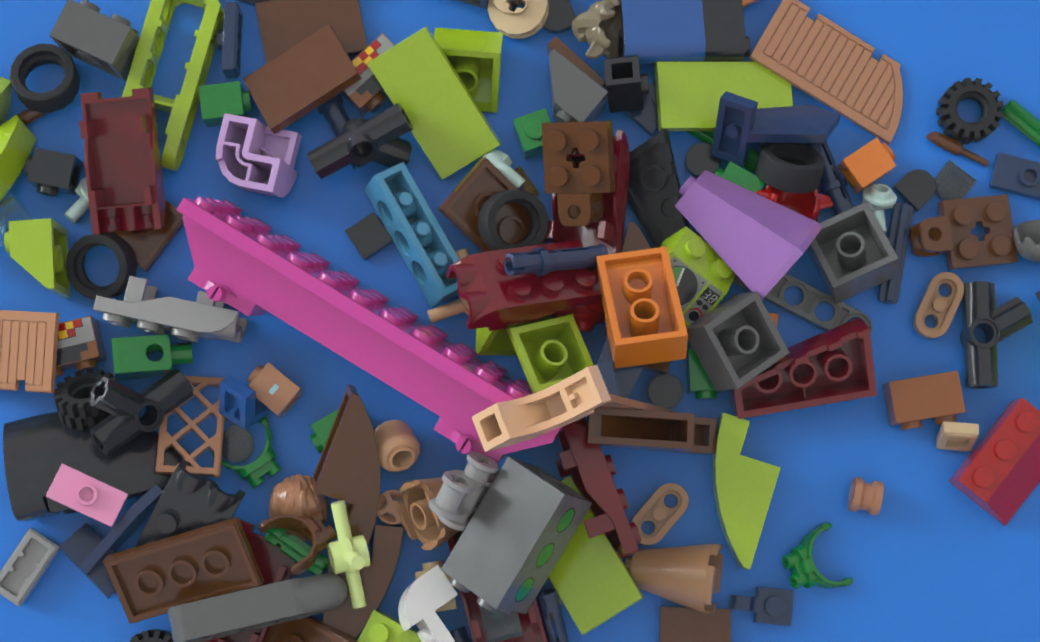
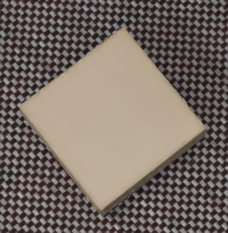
(957, 436)

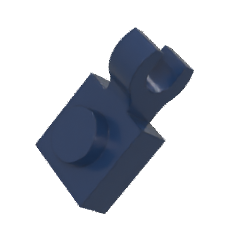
(769, 605)

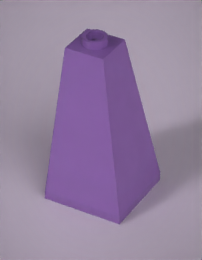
(746, 229)

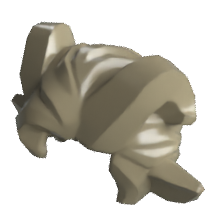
(599, 28)

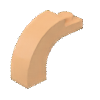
(543, 411)

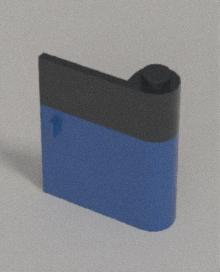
(683, 31)

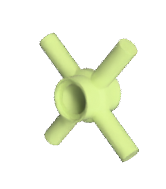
(348, 554)

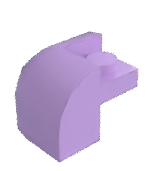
(256, 156)

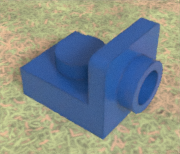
(239, 403)

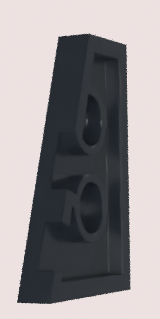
(655, 188)

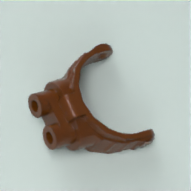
(311, 527)

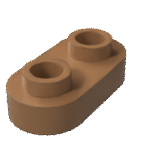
(937, 306)
(659, 514)

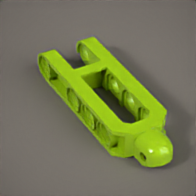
(146, 62)

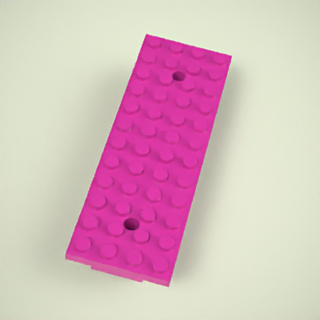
(265, 272)

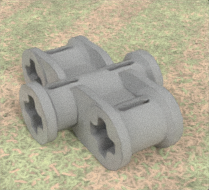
(464, 490)

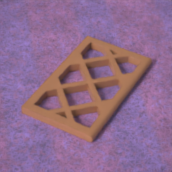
(215, 443)

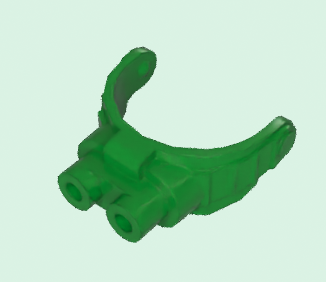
(262, 466)
(802, 565)

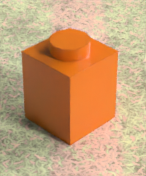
(867, 165)

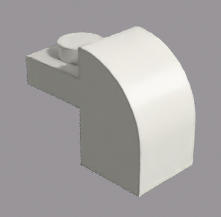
(420, 604)

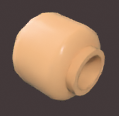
(396, 445)

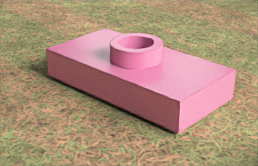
(86, 495)

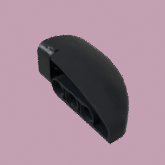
(40, 445)

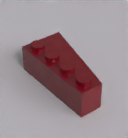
(814, 373)

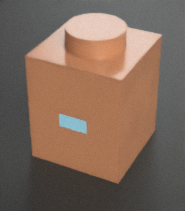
(274, 389)

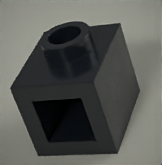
(625, 84)
(53, 172)

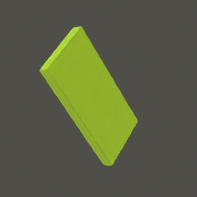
(691, 91)
(436, 102)
(592, 577)

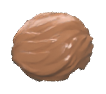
(297, 498)

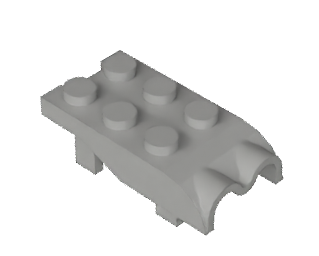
(182, 317)

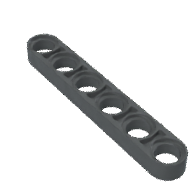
(806, 308)

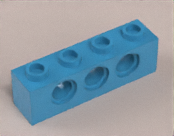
(414, 232)

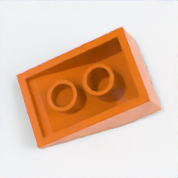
(641, 307)

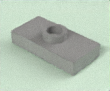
(26, 566)

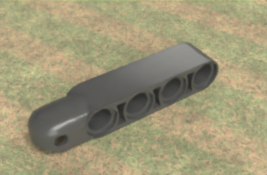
(256, 607)

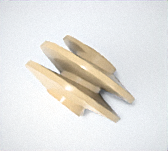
(523, 21)

